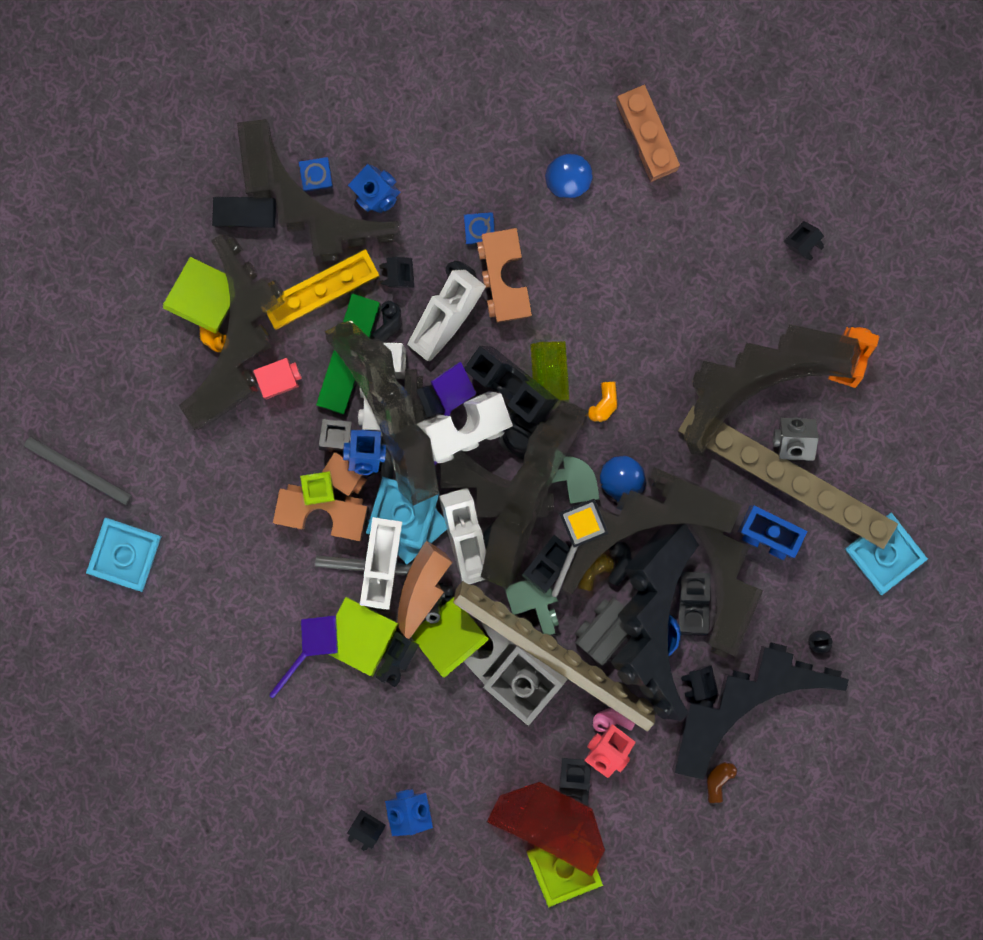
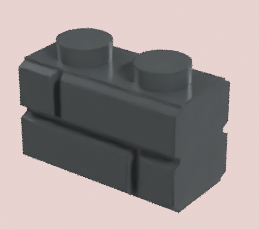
(604, 632)

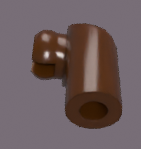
(717, 778)

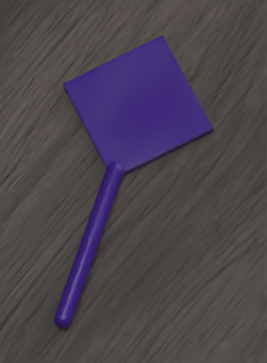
(453, 388)
(318, 638)

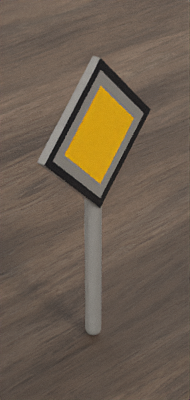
(582, 525)

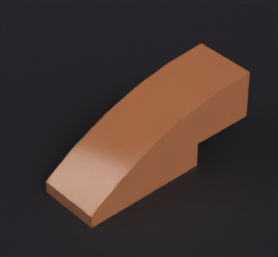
(421, 587)

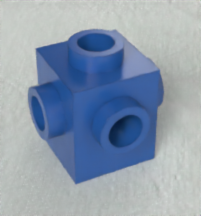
(375, 189)
(364, 451)
(408, 813)

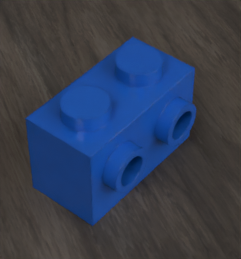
(777, 534)

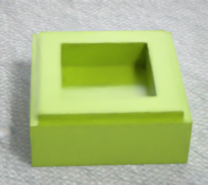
(317, 488)

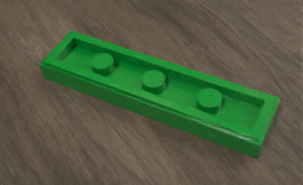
(339, 379)

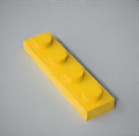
(324, 288)

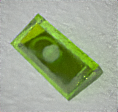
(550, 367)

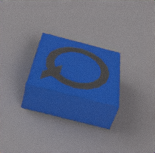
(315, 174)
(477, 225)

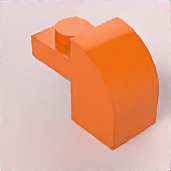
(867, 344)

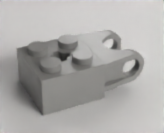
(507, 673)

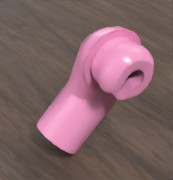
(609, 716)

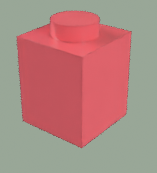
(277, 378)

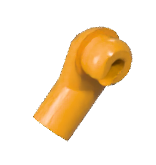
(212, 340)
(607, 405)

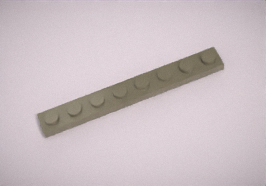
(799, 484)
(555, 656)

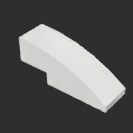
(446, 313)
(464, 534)
(381, 563)

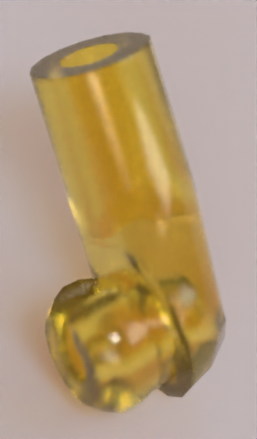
(601, 564)

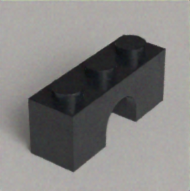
(523, 392)

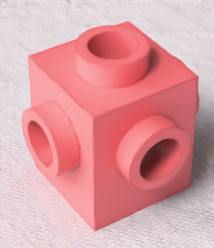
(609, 751)

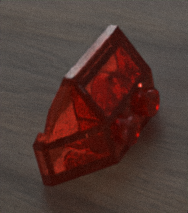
(551, 825)

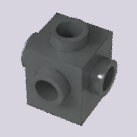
(796, 438)

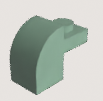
(579, 480)
(526, 596)

